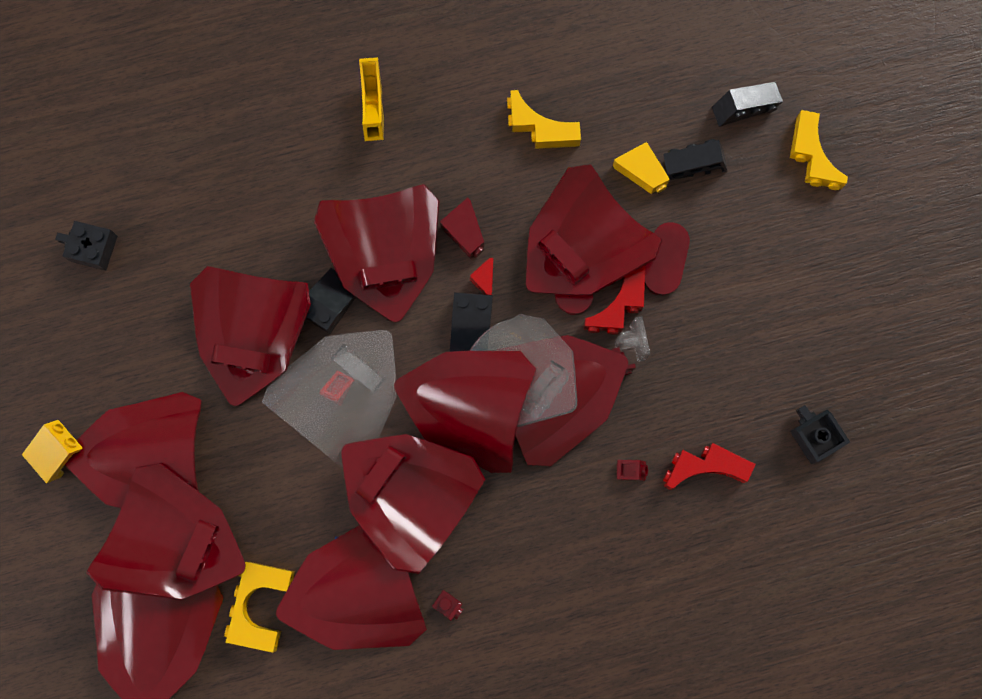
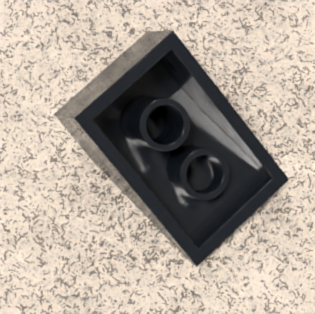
(328, 302)
(469, 319)

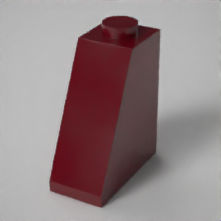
(464, 229)

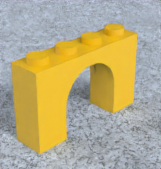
(241, 628)

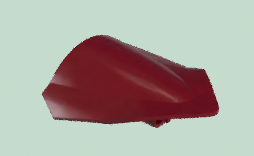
(584, 238)
(382, 246)
(246, 328)
(597, 385)
(470, 402)
(135, 437)
(408, 495)
(166, 540)
(352, 597)
(151, 642)

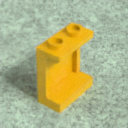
(51, 450)

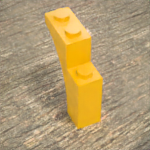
(372, 99)
(544, 132)
(808, 148)

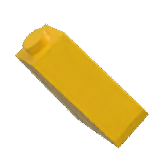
(643, 169)

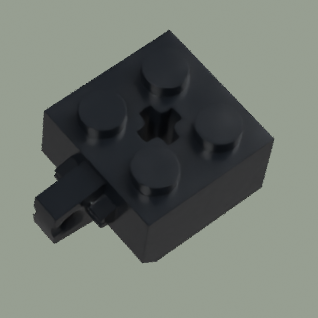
(78, 245)
(810, 426)

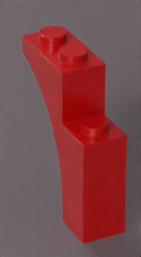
(629, 298)
(714, 460)

